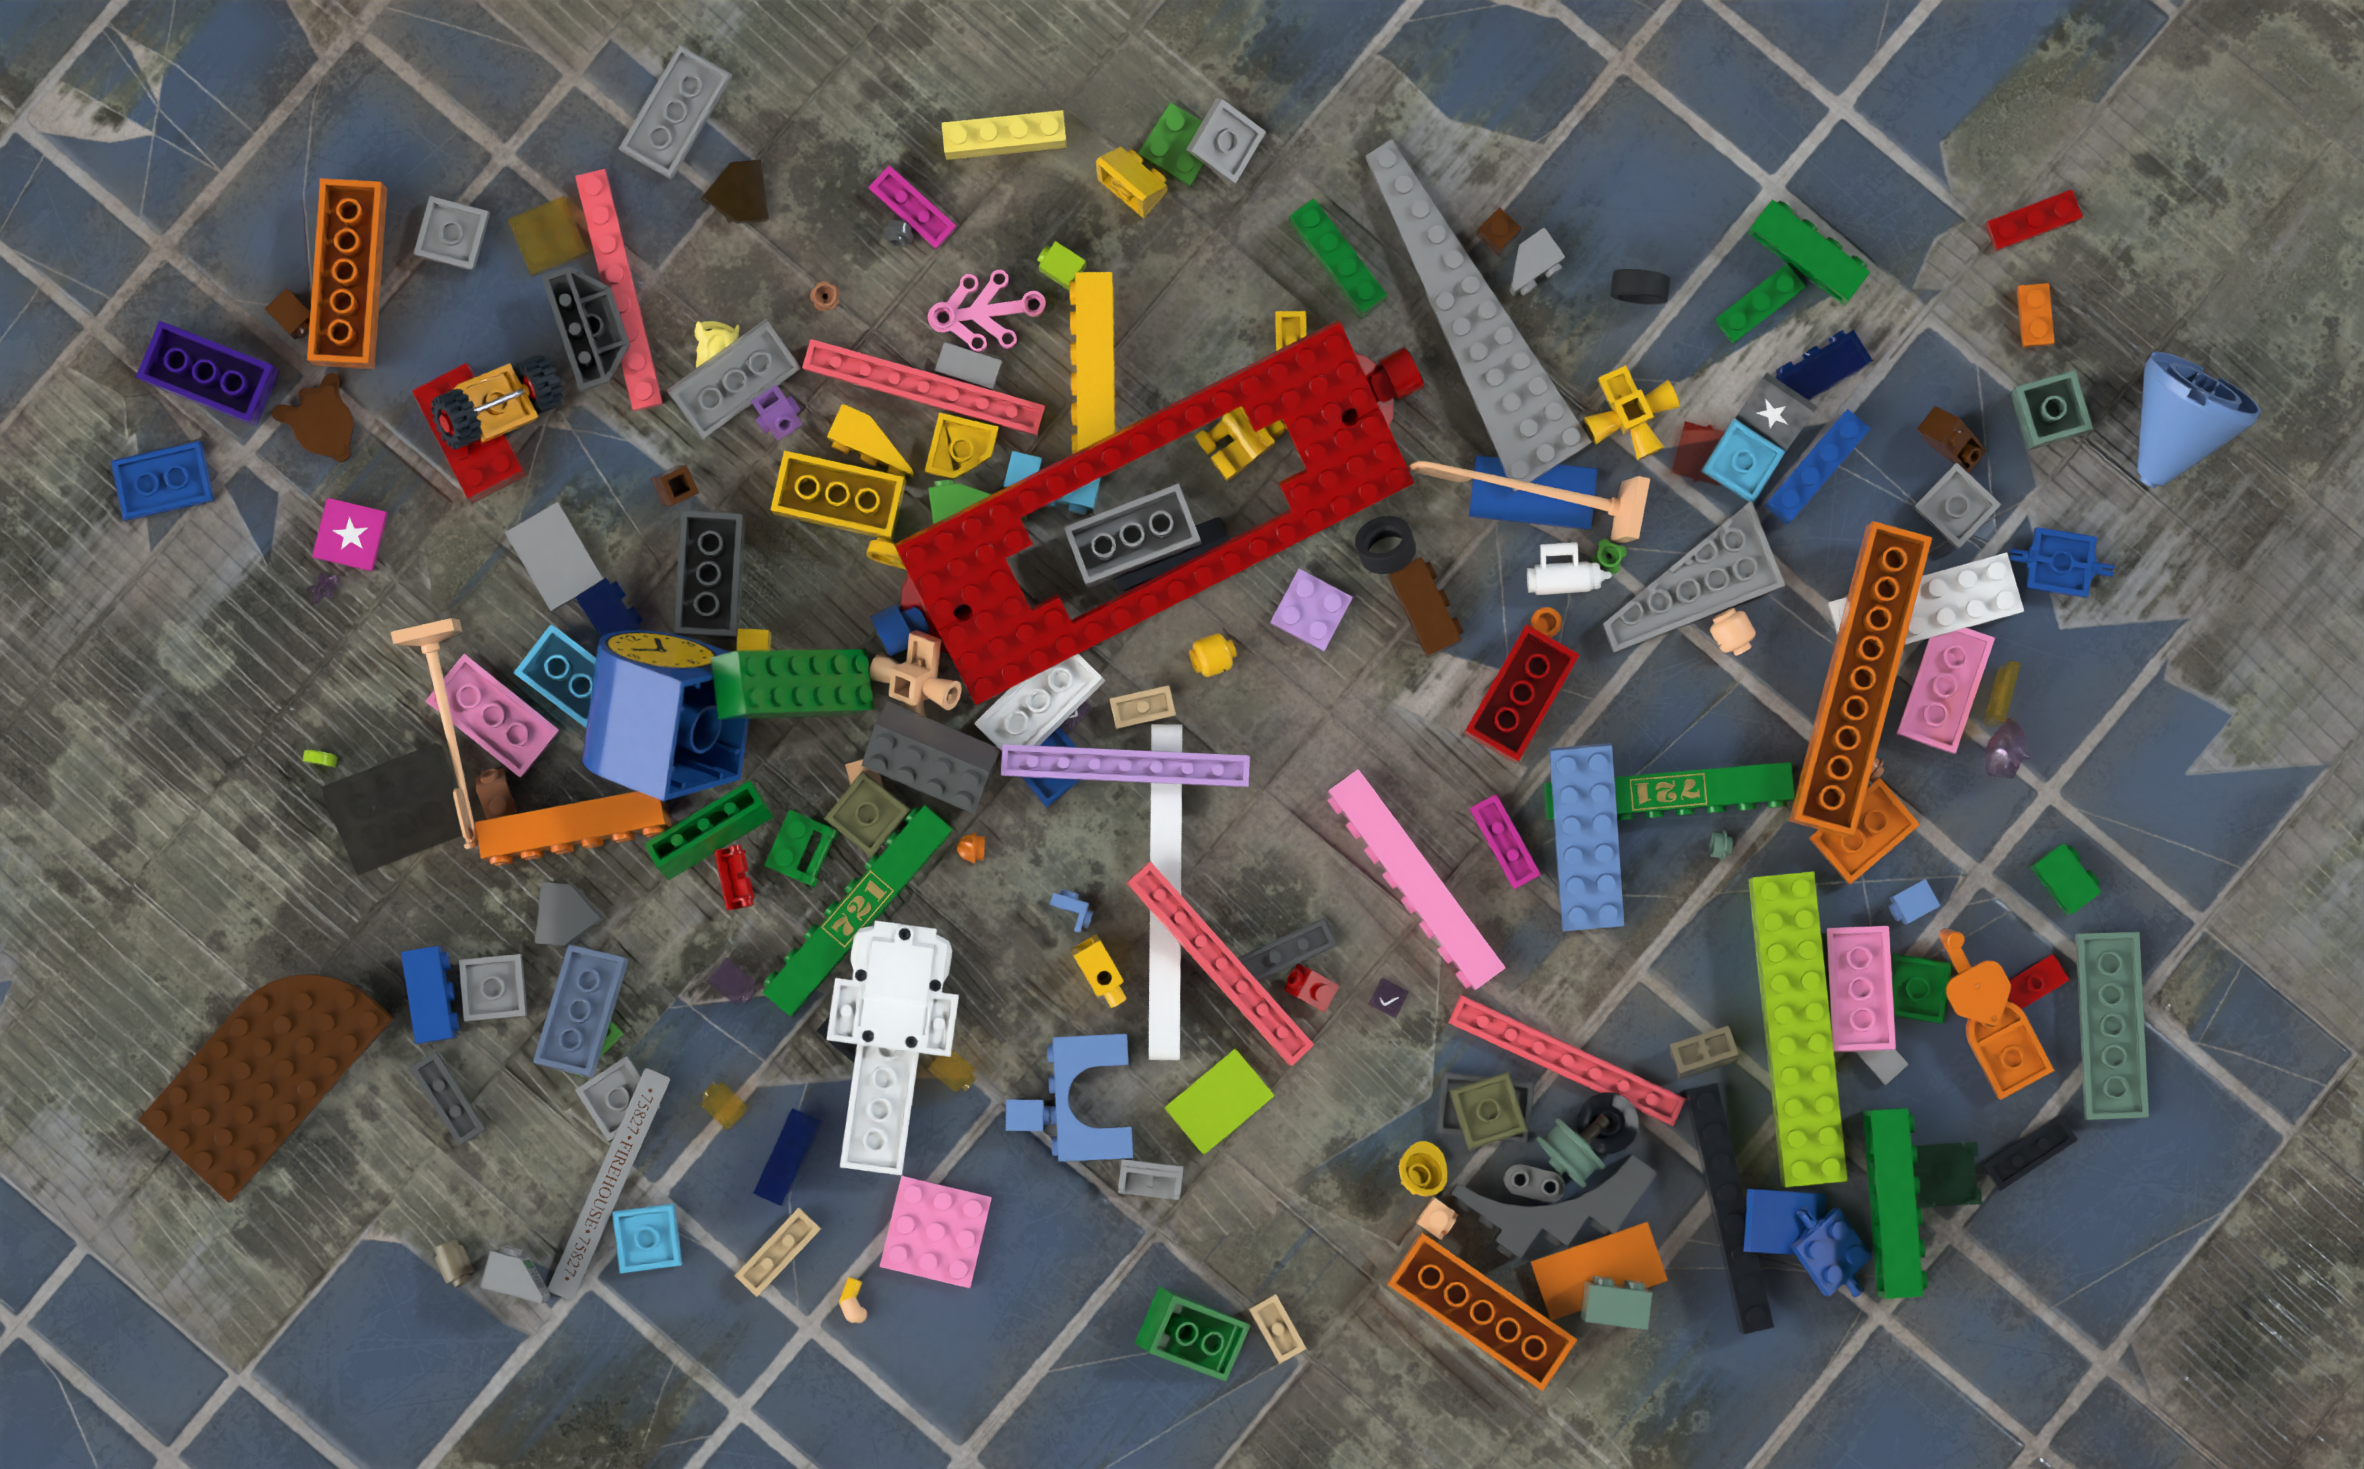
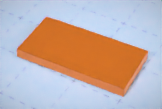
(1619, 1256)

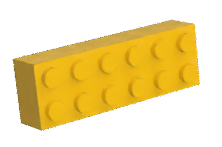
(1093, 356)

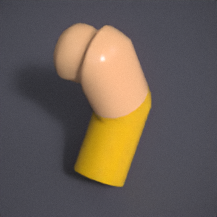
(849, 1303)

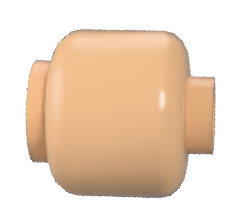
(1732, 631)

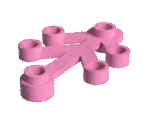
(981, 312)

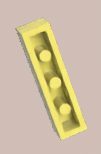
(1004, 135)

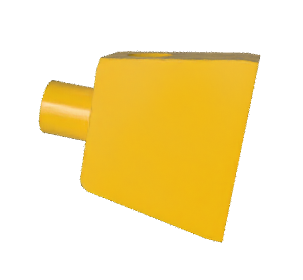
(1092, 960)

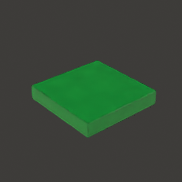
(1920, 988)

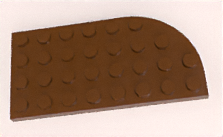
(263, 1076)

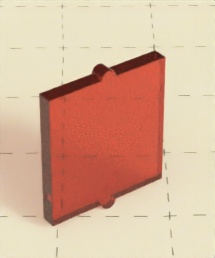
(1694, 450)

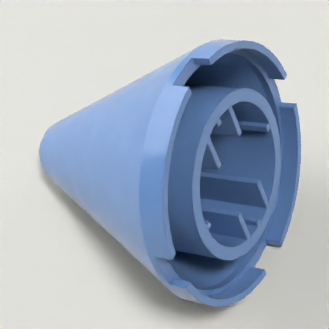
(2186, 417)

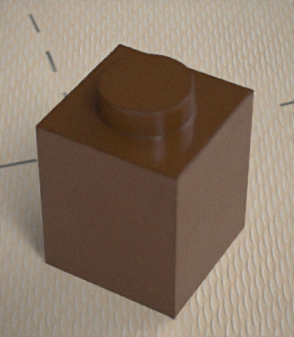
(1498, 231)
(290, 314)
(674, 485)

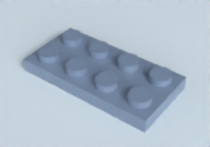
(580, 1011)

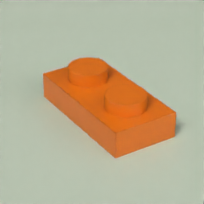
(2035, 315)

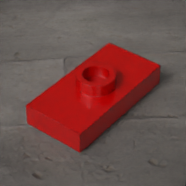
(2036, 982)

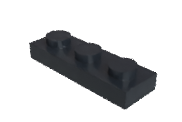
(2029, 1152)

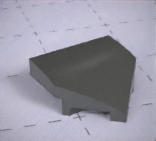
(564, 915)

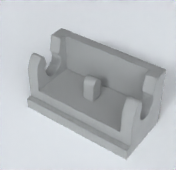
(1150, 1179)

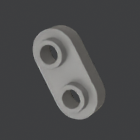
(1534, 1183)

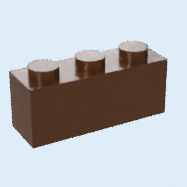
(1426, 607)

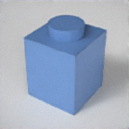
(1913, 902)
(1026, 1115)

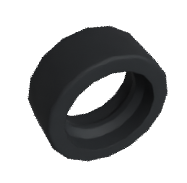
(1640, 286)
(1389, 561)

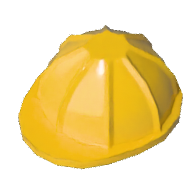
(1423, 1169)

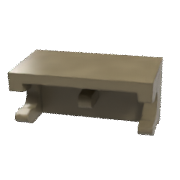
(1704, 1052)

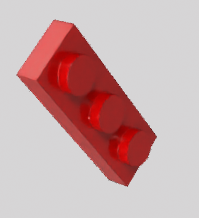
(2034, 220)

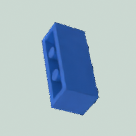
(430, 994)

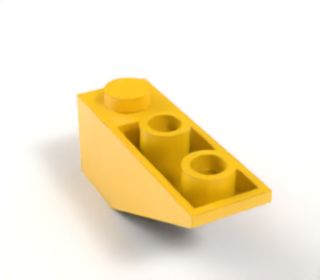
(861, 434)

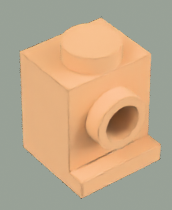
(1437, 1218)

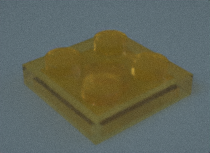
(547, 236)

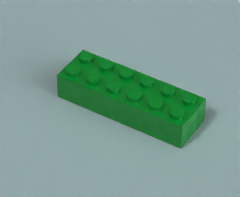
(792, 683)
(1893, 1203)

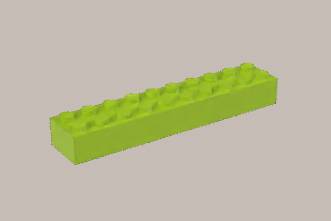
(1797, 1029)

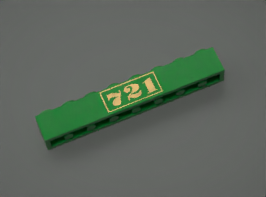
(1697, 789)
(862, 905)

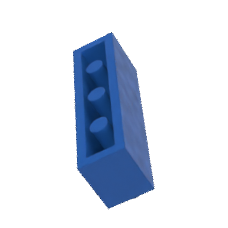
(1817, 467)

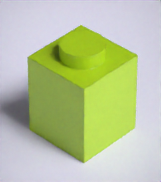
(1060, 264)

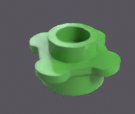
(1616, 551)

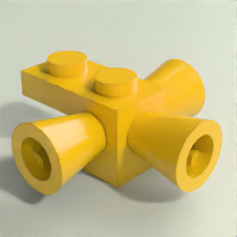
(1631, 411)

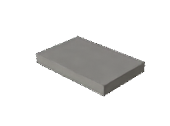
(554, 556)

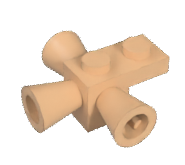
(917, 677)

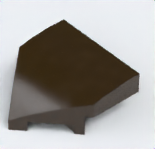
(739, 193)

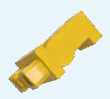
(1246, 445)

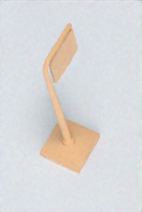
(1626, 509)
(428, 638)

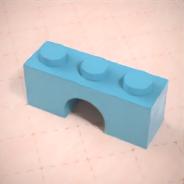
(1079, 501)

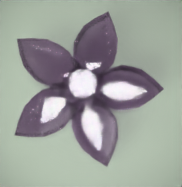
(323, 588)

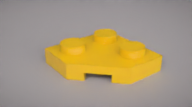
(959, 446)

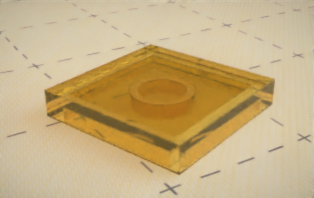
(2001, 694)

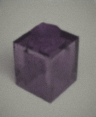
(733, 982)

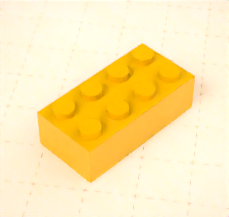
(838, 495)

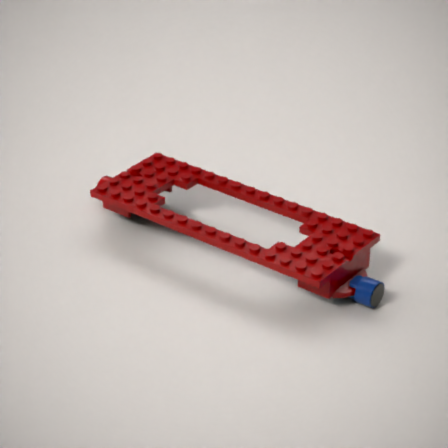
(958, 570)

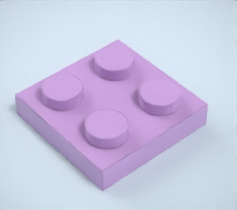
(1311, 610)

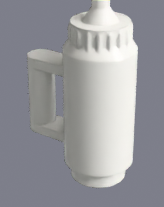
(1564, 577)

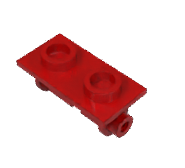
(734, 883)

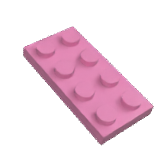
(1945, 688)
(495, 716)
(1860, 989)

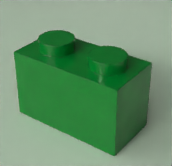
(2066, 878)

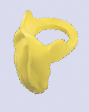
(713, 341)

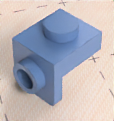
(1069, 901)

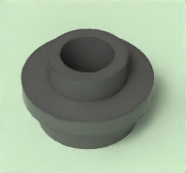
(898, 233)

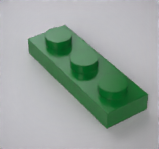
(1759, 303)

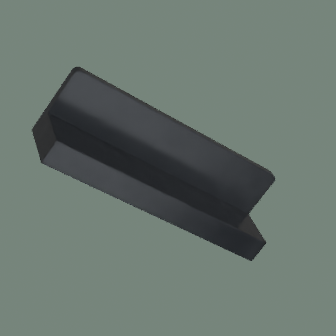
(1211, 535)

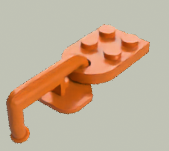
(2007, 1047)

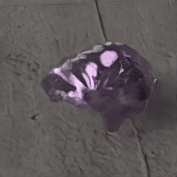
(2006, 750)

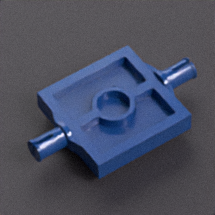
(2061, 562)
(1831, 1251)

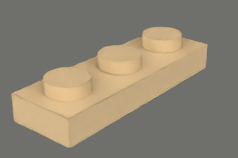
(778, 1252)

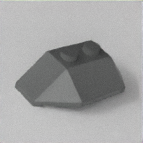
(587, 325)

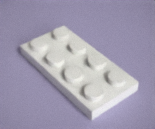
(1039, 704)

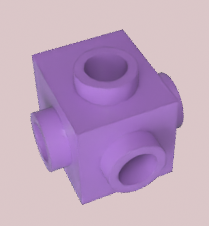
(777, 413)

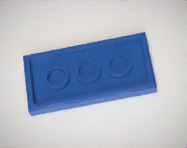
(1502, 504)

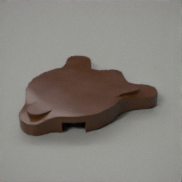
(321, 420)

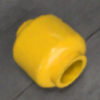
(1212, 655)

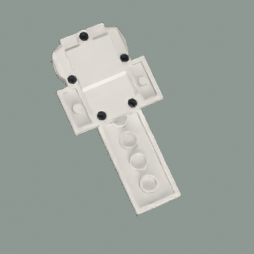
(892, 1015)

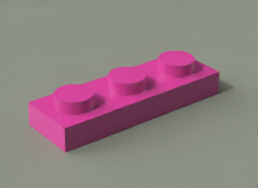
(912, 207)
(1504, 841)

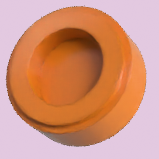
(1547, 621)

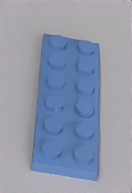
(1586, 837)

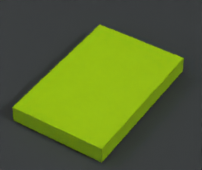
(1219, 1101)

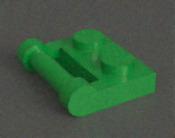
(792, 844)

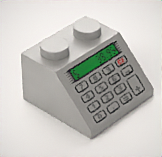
(514, 1275)

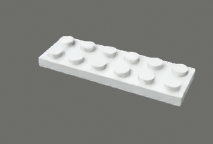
(1958, 598)

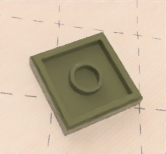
(867, 814)
(1488, 1110)

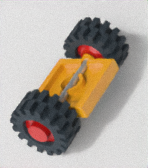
(497, 402)

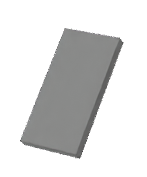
(675, 112)
(733, 378)

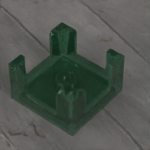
(1947, 1174)

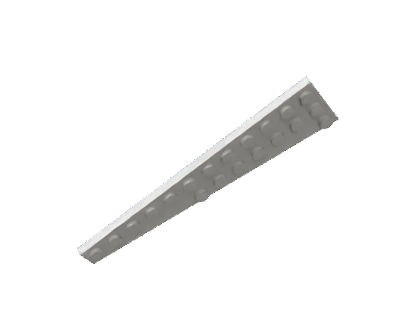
(1508, 384)

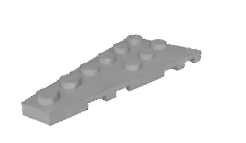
(1714, 576)

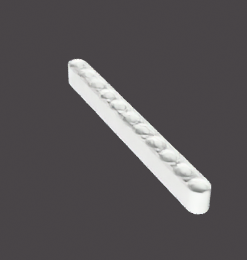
(1164, 948)

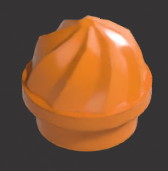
(971, 847)

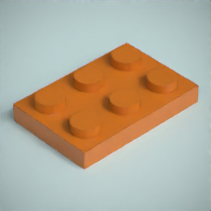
(1879, 829)

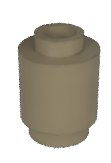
(454, 1263)

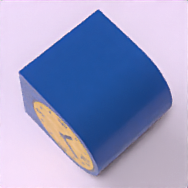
(658, 716)

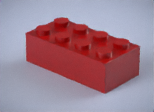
(479, 465)
(1521, 694)

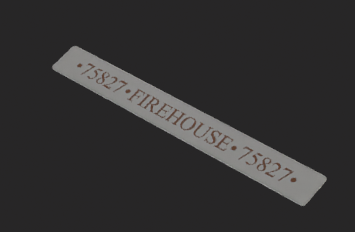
(608, 1184)

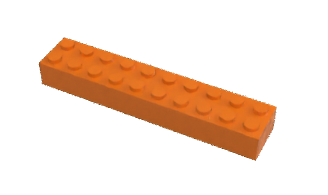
(1860, 679)

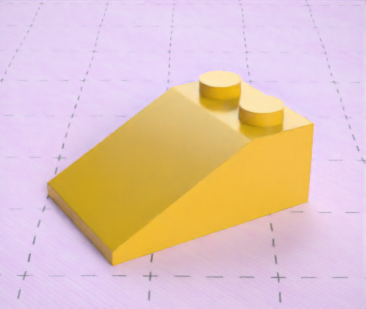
(1130, 180)

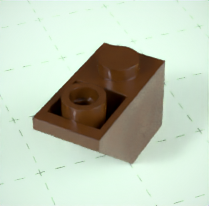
(1951, 438)

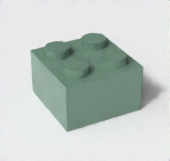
(2051, 410)
(1616, 1304)

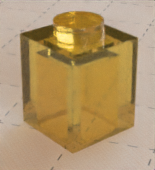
(954, 1071)
(724, 1104)

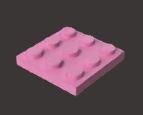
(935, 1231)

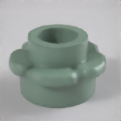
(1720, 845)

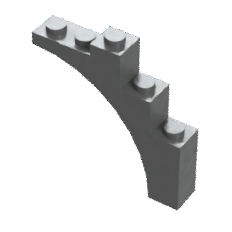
(1519, 1225)

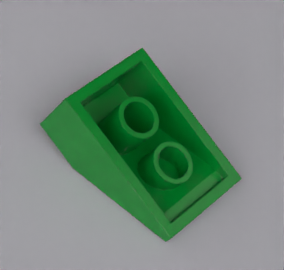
(1192, 1334)

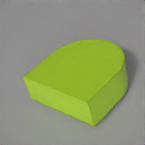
(320, 758)

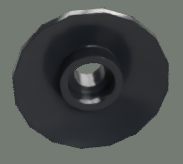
(1624, 1121)

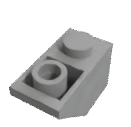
(1534, 259)

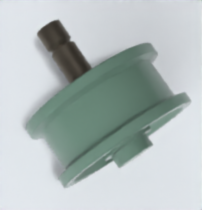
(1572, 1151)

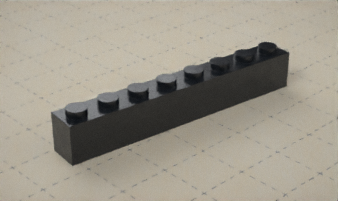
(1728, 1207)

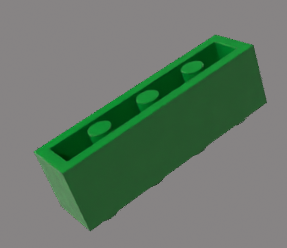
(1808, 251)
(1337, 258)
(708, 830)

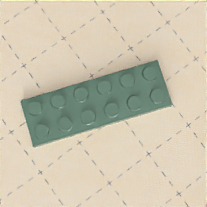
(2112, 1025)

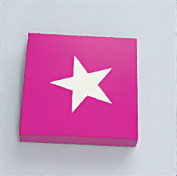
(350, 534)

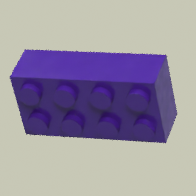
(207, 373)

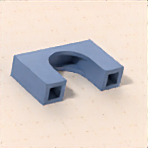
(1070, 1058)

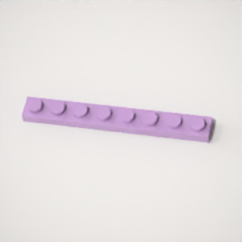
(1125, 765)

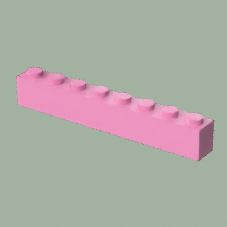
(1416, 880)

